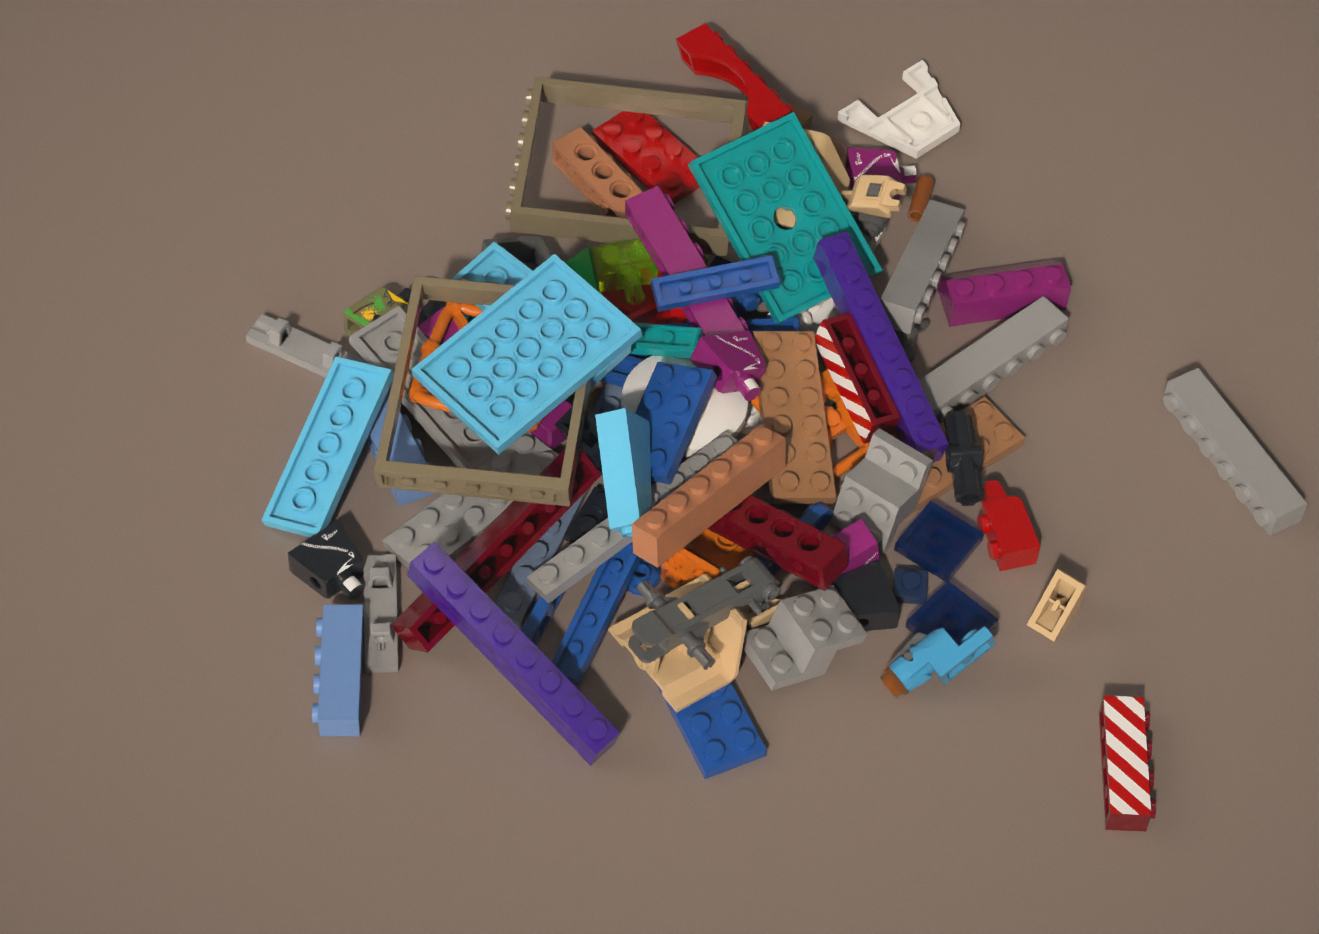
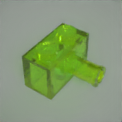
(624, 267)

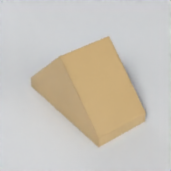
(1058, 605)

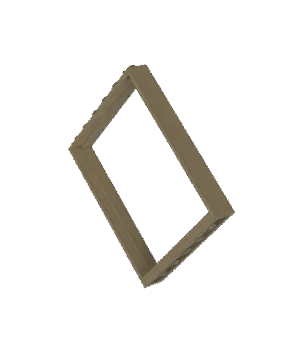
(611, 97)
(462, 480)

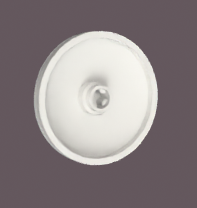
(720, 413)

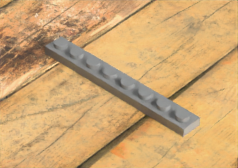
(602, 542)

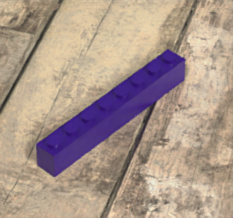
(855, 294)
(512, 653)

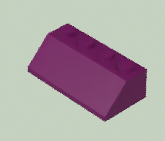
(1002, 291)

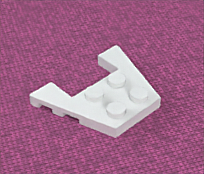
(912, 125)

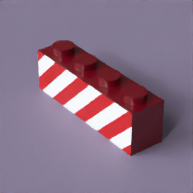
(856, 376)
(1125, 763)

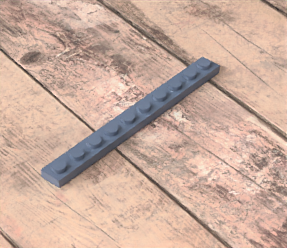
(516, 595)

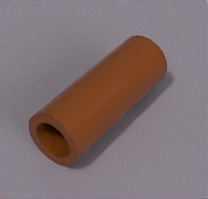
(920, 197)

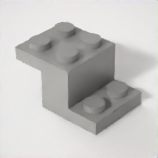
(882, 488)
(802, 637)

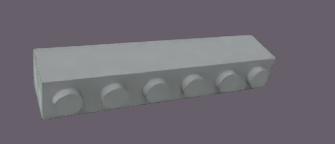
(922, 265)
(994, 357)
(1234, 452)

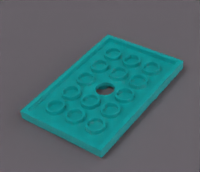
(772, 172)

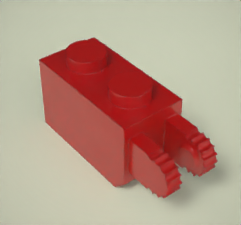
(1007, 529)

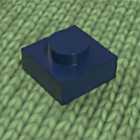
(910, 586)

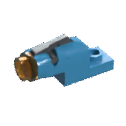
(935, 654)

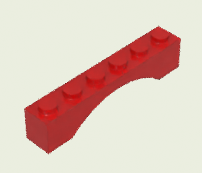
(709, 56)

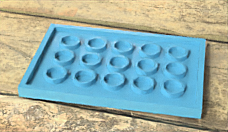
(526, 353)

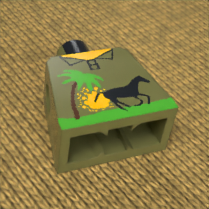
(373, 307)

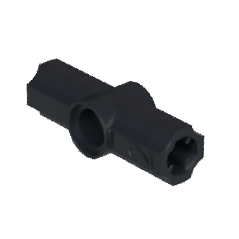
(963, 458)

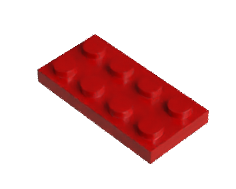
(648, 153)

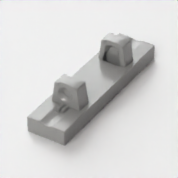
(298, 347)
(380, 613)

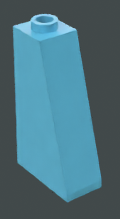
(625, 467)

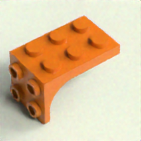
(701, 557)

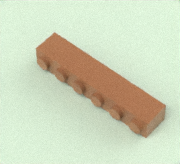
(708, 495)

